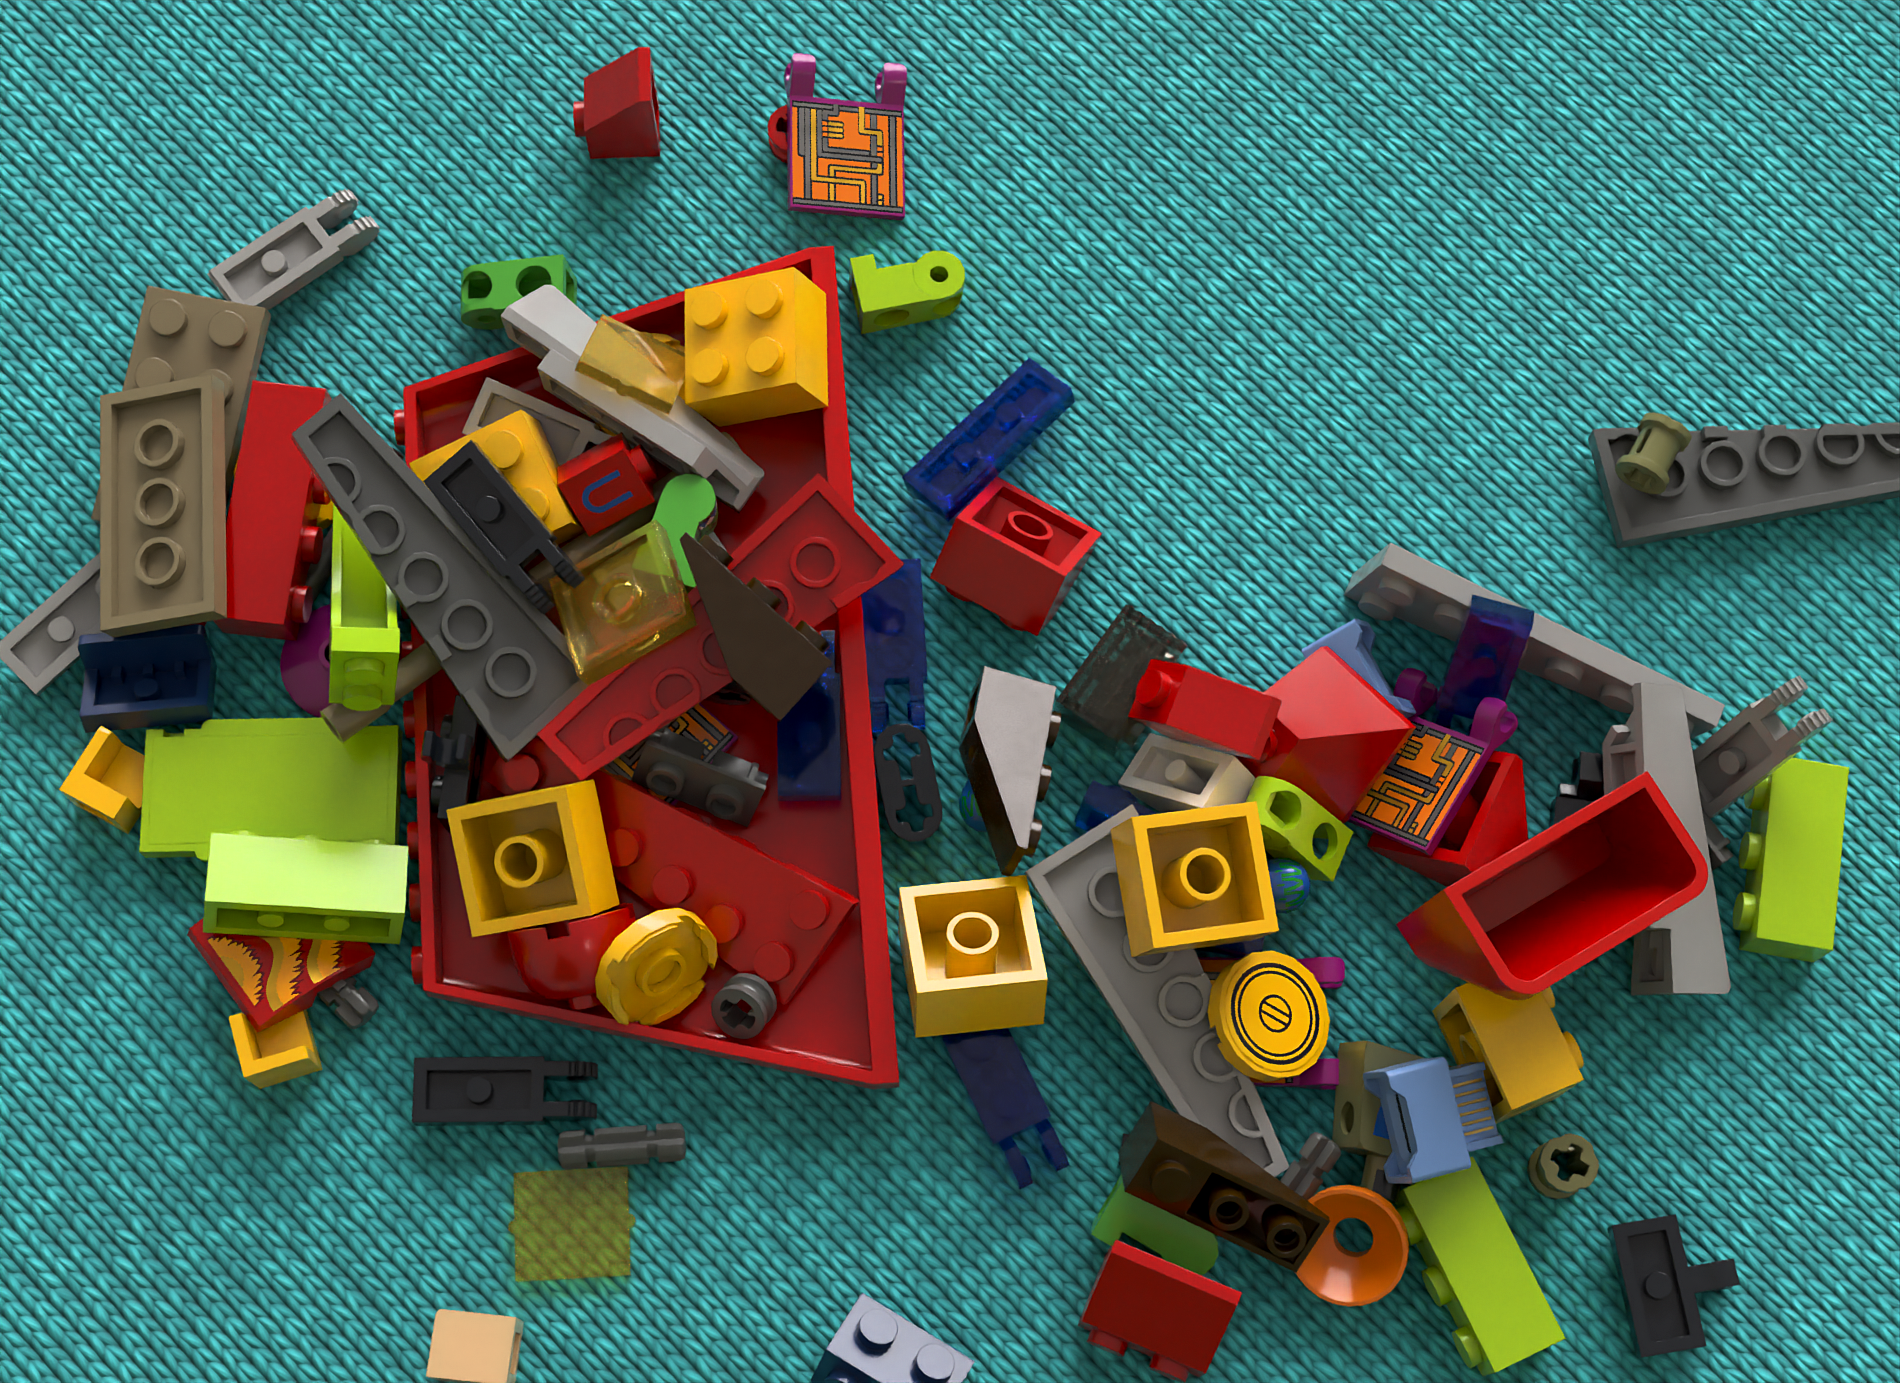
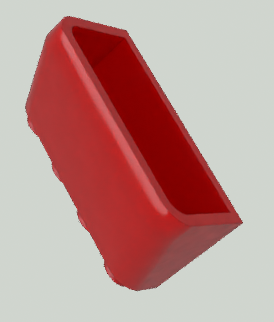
(1562, 895)

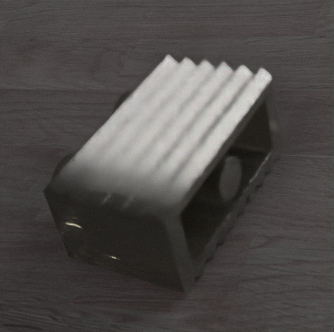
(1106, 683)

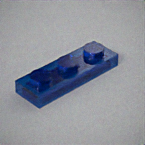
(988, 439)

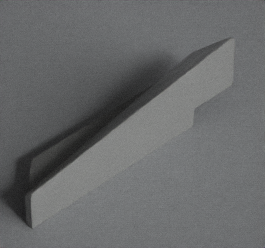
(682, 441)
(1685, 947)

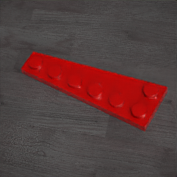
(807, 553)
(760, 910)

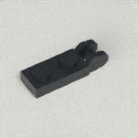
(500, 521)
(496, 1091)

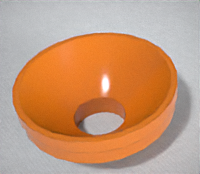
(1351, 1276)

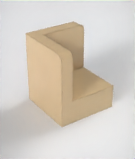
(474, 1347)

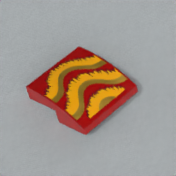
(277, 974)

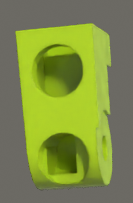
(905, 291)
(1291, 822)

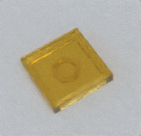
(625, 604)

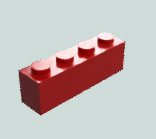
(273, 516)

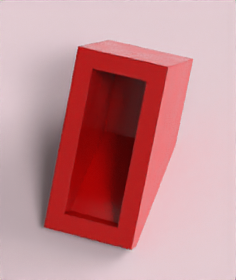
(620, 109)
(1204, 709)

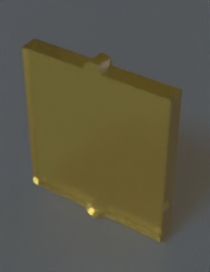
(633, 364)
(572, 1224)

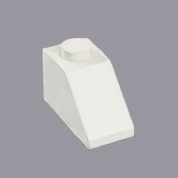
(1185, 776)

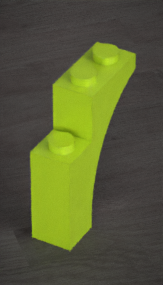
(362, 626)

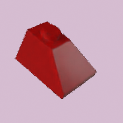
(1330, 733)
(1483, 829)

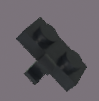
(462, 754)
(1661, 1286)

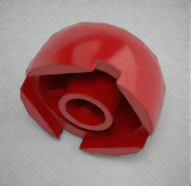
(564, 955)

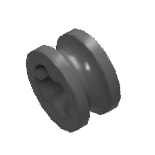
(734, 1020)

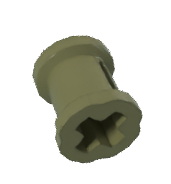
(1653, 453)
(1581, 1161)

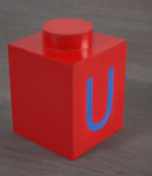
(607, 483)

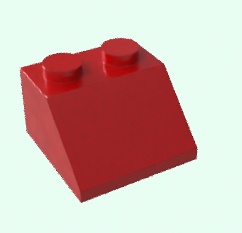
(1014, 556)
(1157, 1312)

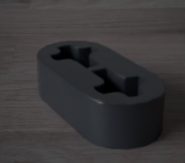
(923, 779)

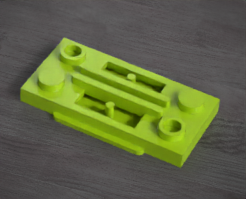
(268, 780)

